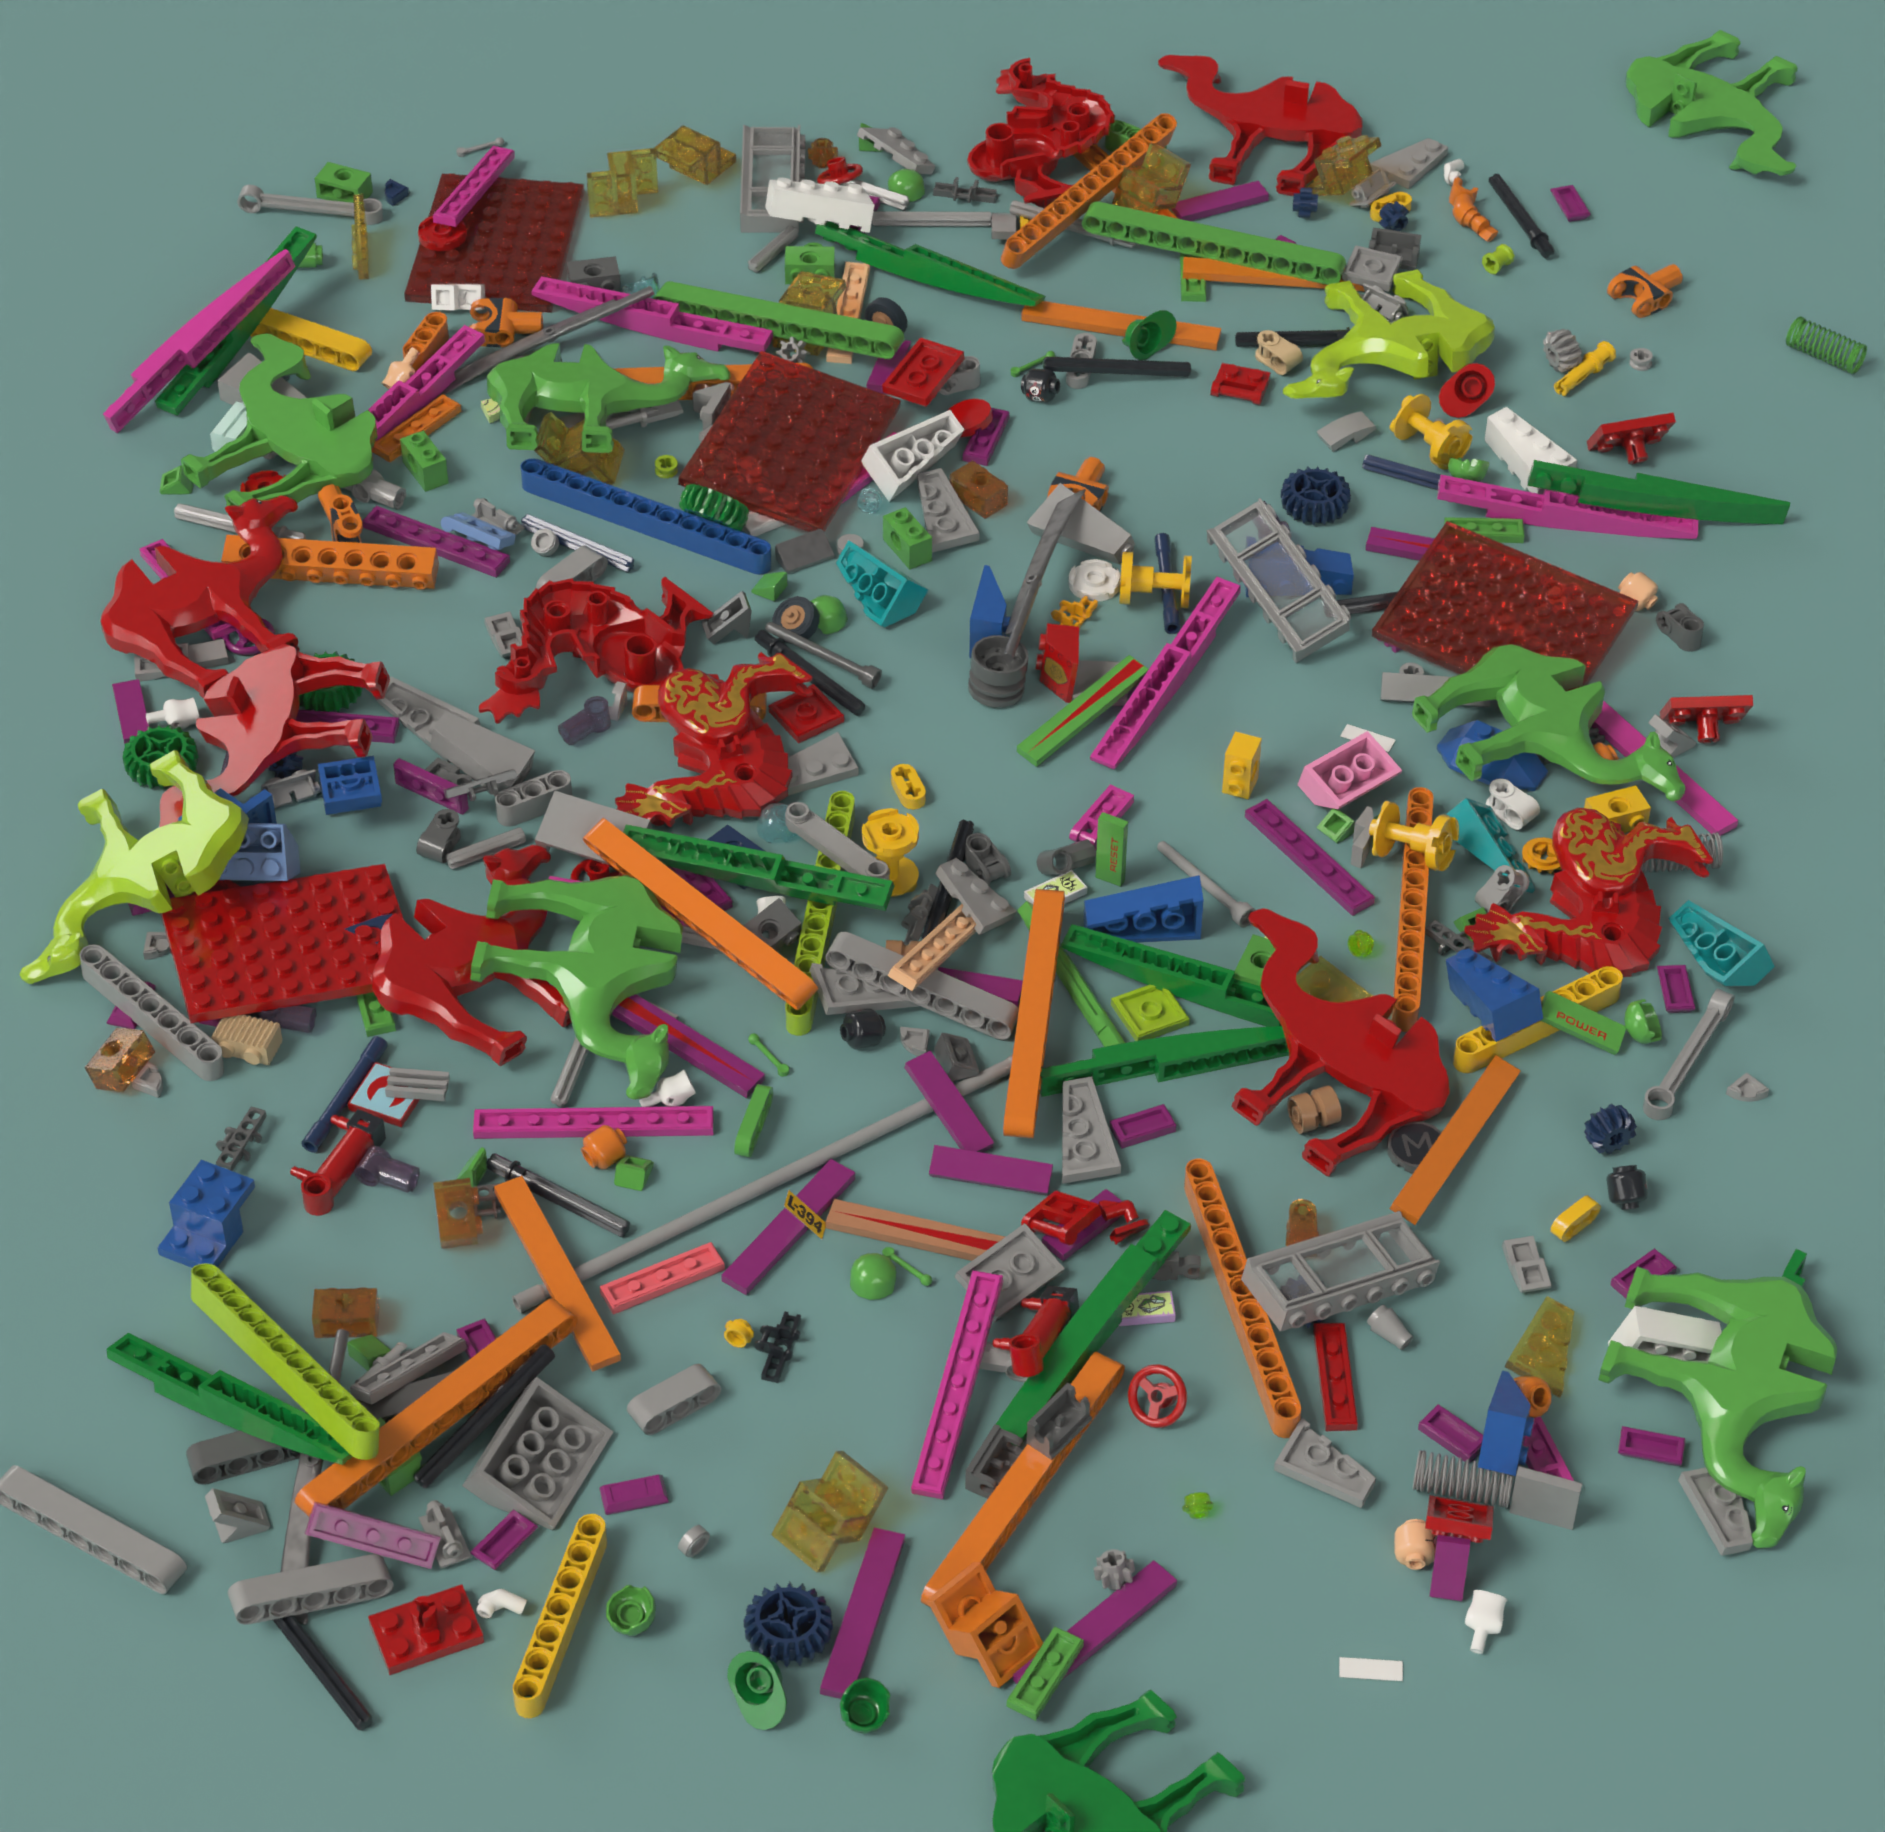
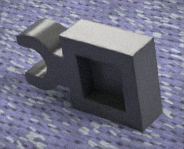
(448, 772)
(1175, 1265)

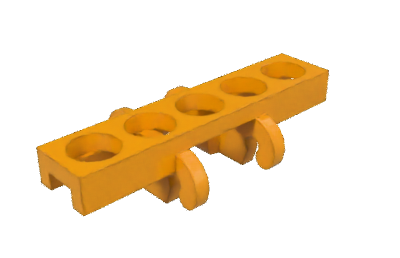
(1074, 609)

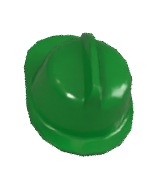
(1150, 334)
(757, 1689)

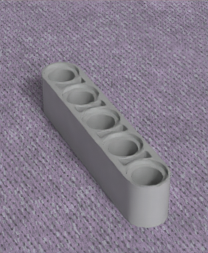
(310, 1589)

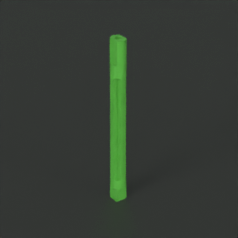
(1080, 991)

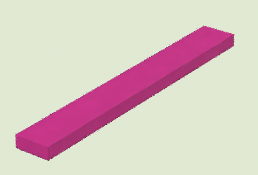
(1694, 801)
(583, 1121)
(957, 1385)

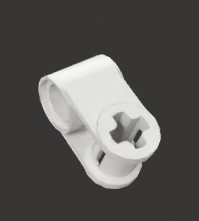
(1513, 805)

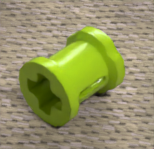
(1494, 261)

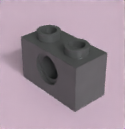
(596, 273)
(779, 919)

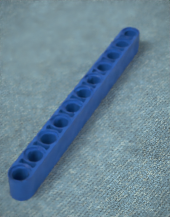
(646, 516)

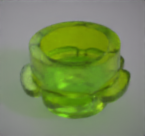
(1360, 943)
(1197, 1505)

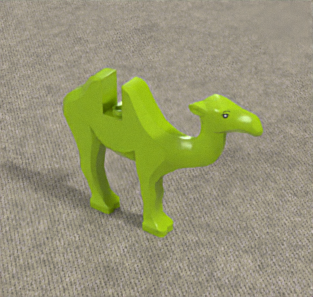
(1404, 344)
(182, 854)

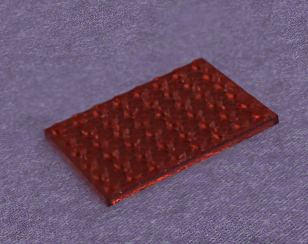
(511, 241)
(790, 442)
(1487, 595)

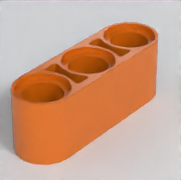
(428, 338)

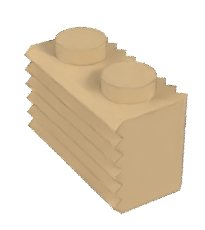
(248, 1038)

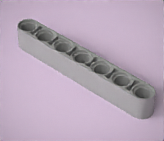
(937, 992)
(152, 1012)
(90, 1530)

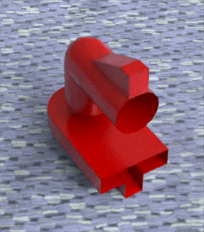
(1116, 1209)

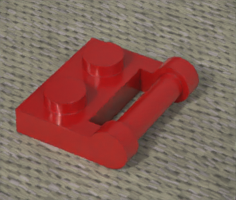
(1241, 383)
(1064, 1209)

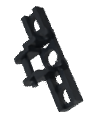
(774, 1349)

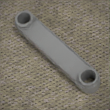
(833, 843)

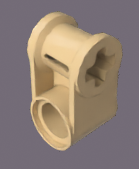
(1279, 354)

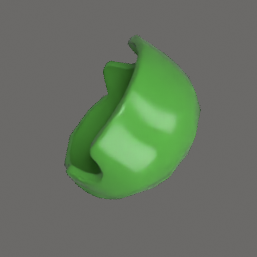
(907, 183)
(1473, 470)
(832, 613)
(1642, 1022)
(873, 1276)
(631, 1610)

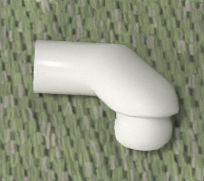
(1452, 169)
(499, 1599)

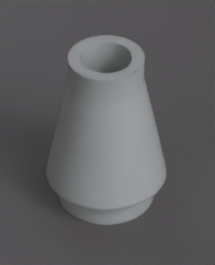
(1388, 1326)

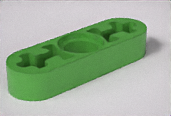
(753, 1120)

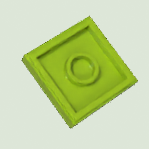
(1149, 1012)

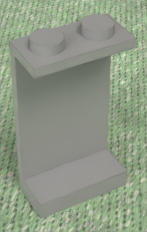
(572, 818)

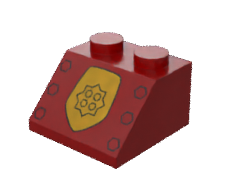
(1059, 659)

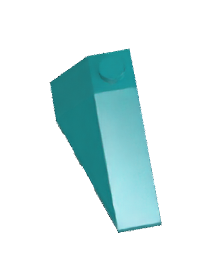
(881, 588)
(1484, 836)
(1721, 948)

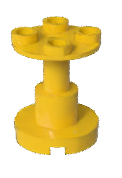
(1445, 440)
(1144, 579)
(892, 837)
(1423, 838)

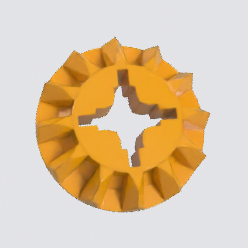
(1533, 852)

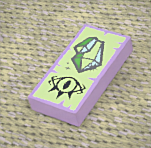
(1150, 1309)

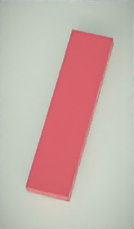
(662, 1278)

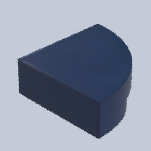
(395, 192)

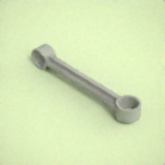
(307, 204)
(1717, 1011)

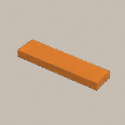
(426, 420)

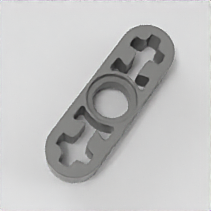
(1077, 352)

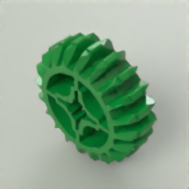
(714, 506)
(332, 697)
(151, 746)

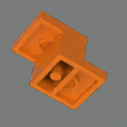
(986, 1624)

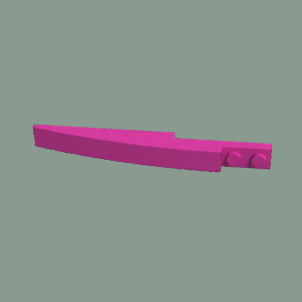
(656, 317)
(197, 338)
(426, 383)
(1561, 511)
(1166, 674)

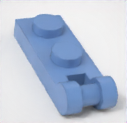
(478, 530)

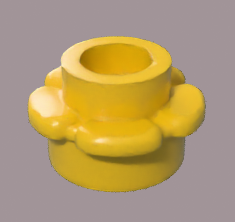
(738, 1333)

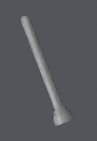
(1239, 910)

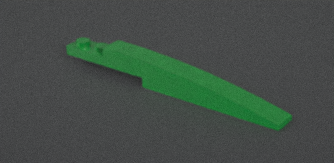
(928, 267)
(190, 380)
(1657, 495)
(763, 870)
(1181, 975)
(1170, 1057)
(1095, 1320)
(227, 1400)

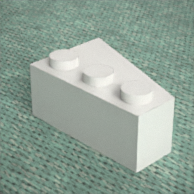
(1668, 1334)

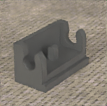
(1397, 243)
(1058, 1422)
(992, 1461)

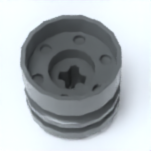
(992, 678)

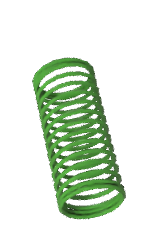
(1852, 357)

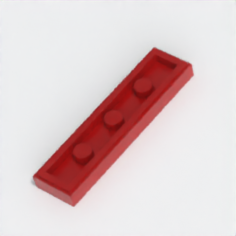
(1335, 1377)

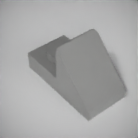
(710, 402)
(1671, 737)
(236, 1515)

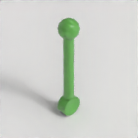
(1015, 371)
(782, 1069)
(925, 1279)

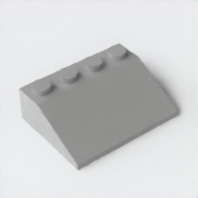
(538, 1456)

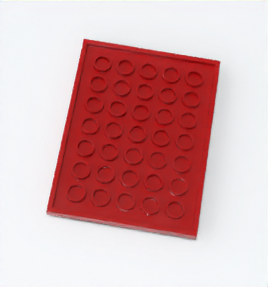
(278, 942)

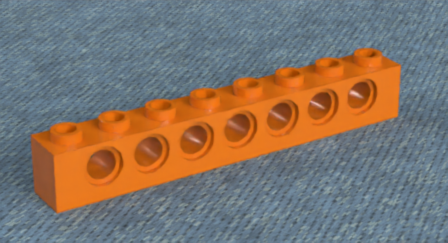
(344, 557)

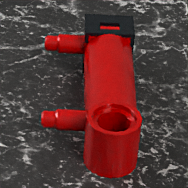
(323, 1185)
(1054, 1313)

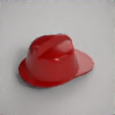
(1466, 390)

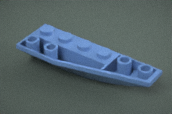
(265, 854)

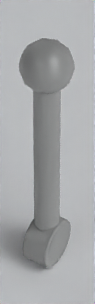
(462, 151)

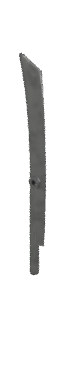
(546, 335)
(1036, 571)
(297, 1544)

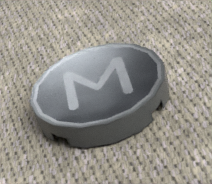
(1411, 1143)

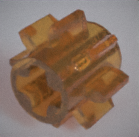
(821, 152)

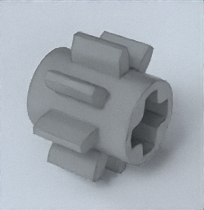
(790, 347)
(1114, 1569)

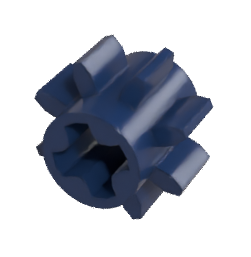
(1305, 202)
(1393, 216)
(287, 765)

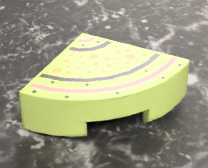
(491, 410)

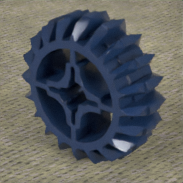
(1315, 495)
(775, 1637)

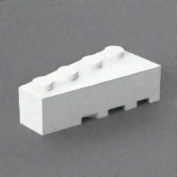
(820, 203)
(1521, 444)
(902, 456)

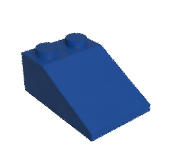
(989, 610)
(1506, 1428)

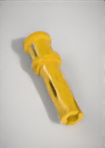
(1591, 363)

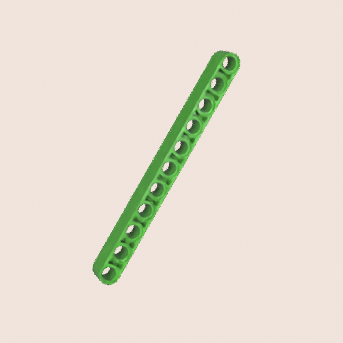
(1214, 243)
(787, 320)

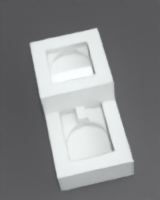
(456, 296)

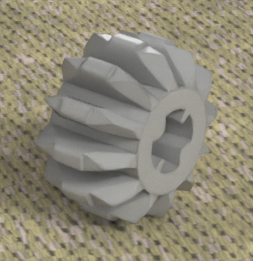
(1562, 350)

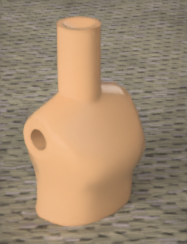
(401, 369)

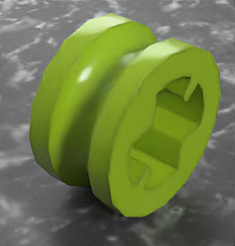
(666, 460)

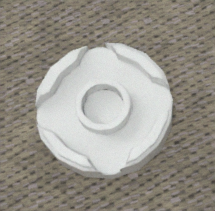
(1094, 579)

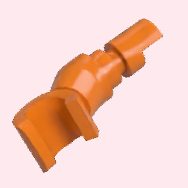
(1466, 213)

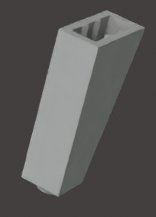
(230, 381)
(1085, 529)
(479, 750)

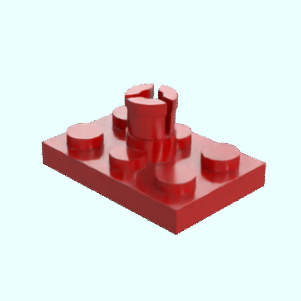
(923, 372)
(1631, 435)
(1707, 712)
(1459, 1519)
(426, 1629)

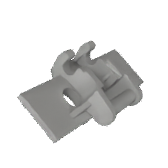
(640, 415)

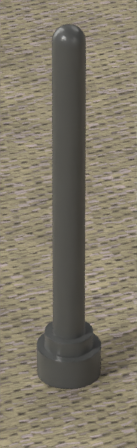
(868, 675)

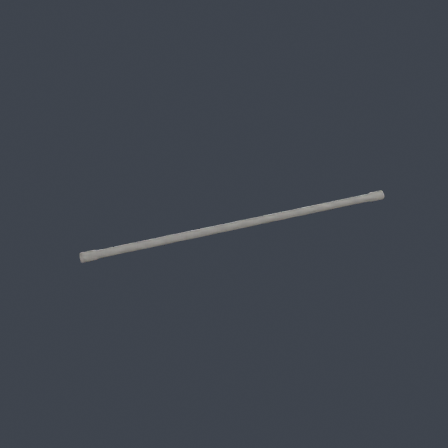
(539, 1293)

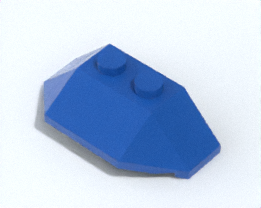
(1522, 769)

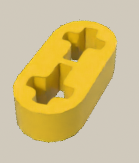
(1402, 197)
(903, 787)
(1575, 1218)

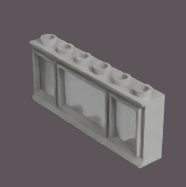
(766, 156)
(1280, 579)
(1339, 1271)

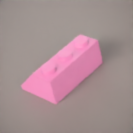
(1347, 772)

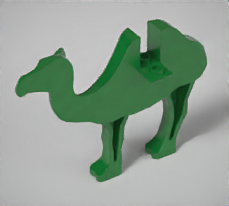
(1049, 1787)

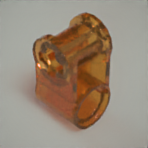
(1301, 1222)

